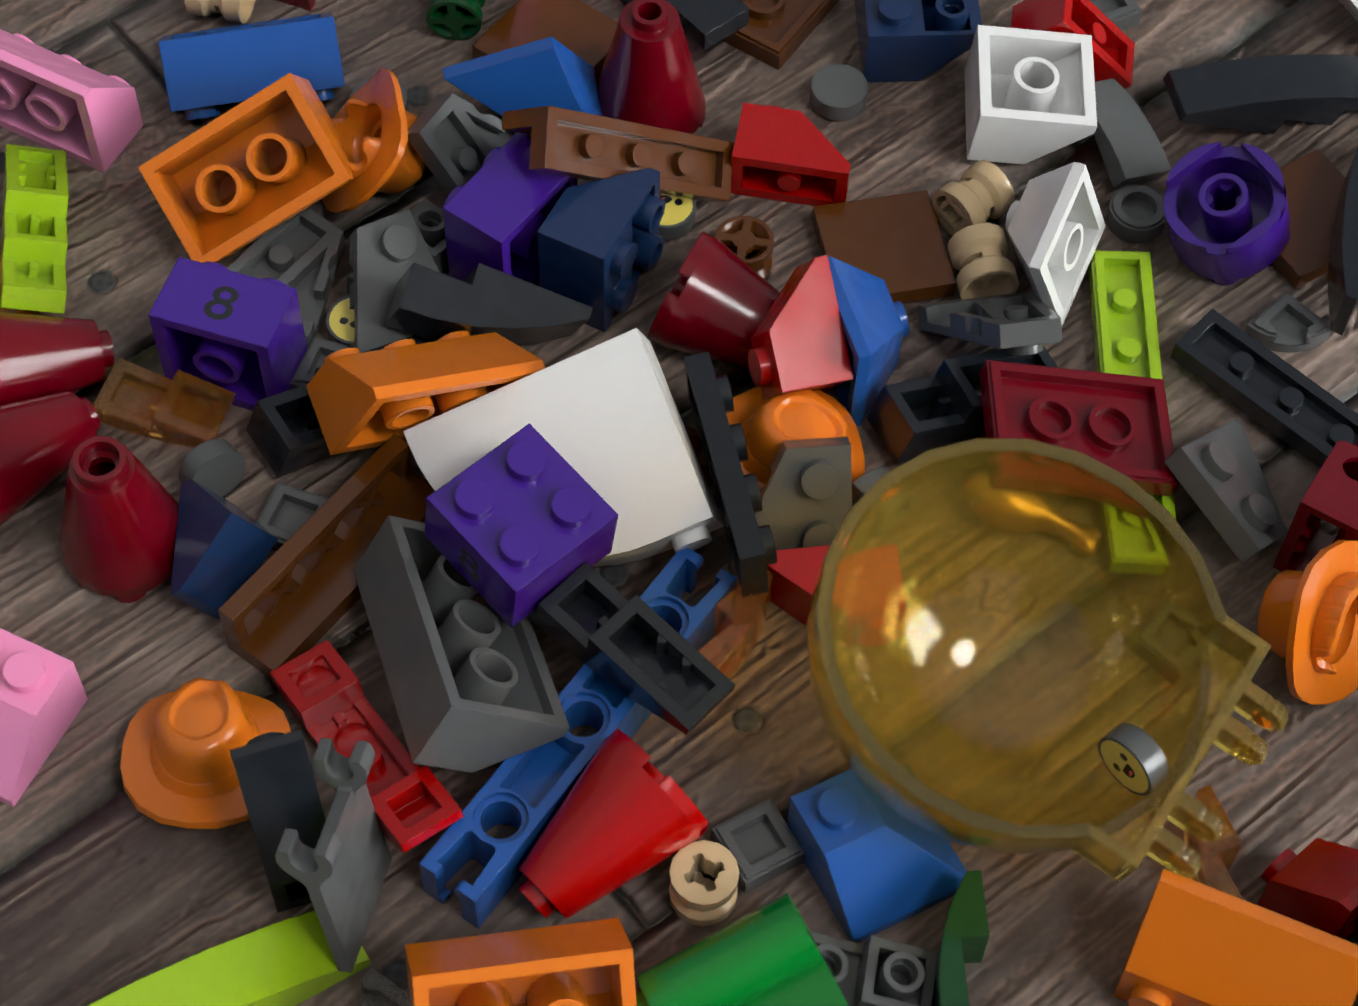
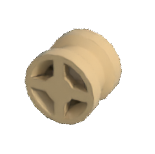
(703, 900)

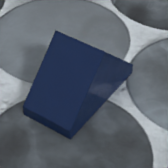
(214, 548)

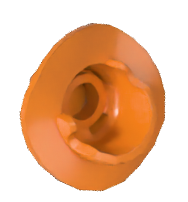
(376, 144)
(791, 417)
(1314, 624)
(180, 757)

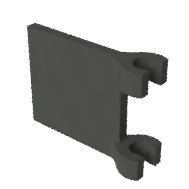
(350, 856)

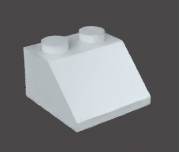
(1027, 93)

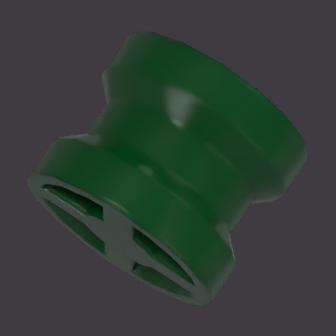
(455, 18)

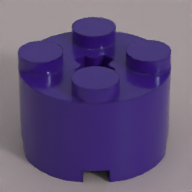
(1227, 211)

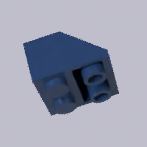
(913, 36)
(602, 242)

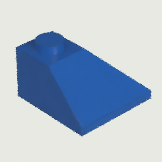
(529, 78)
(872, 335)
(868, 858)

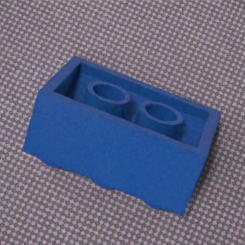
(241, 60)

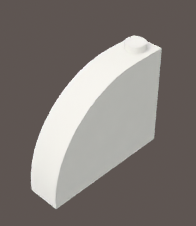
(612, 424)

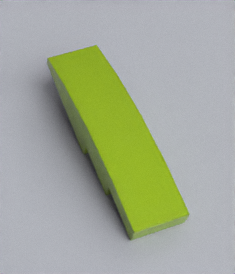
(34, 229)
(262, 968)

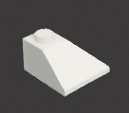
(1056, 233)

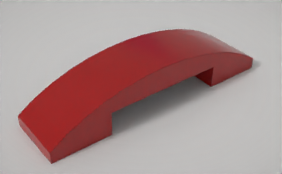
(332, 705)

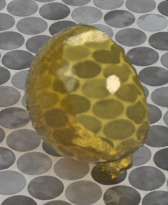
(1001, 623)

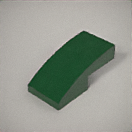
(961, 942)

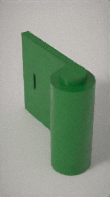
(751, 962)

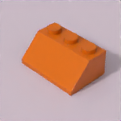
(249, 169)
(389, 390)
(1228, 952)
(527, 967)

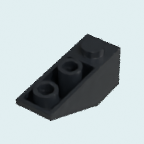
(280, 795)

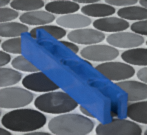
(536, 782)

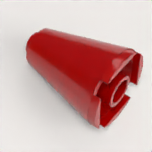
(608, 830)

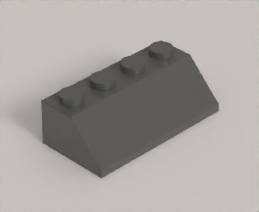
(455, 669)

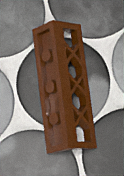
(605, 147)
(312, 574)

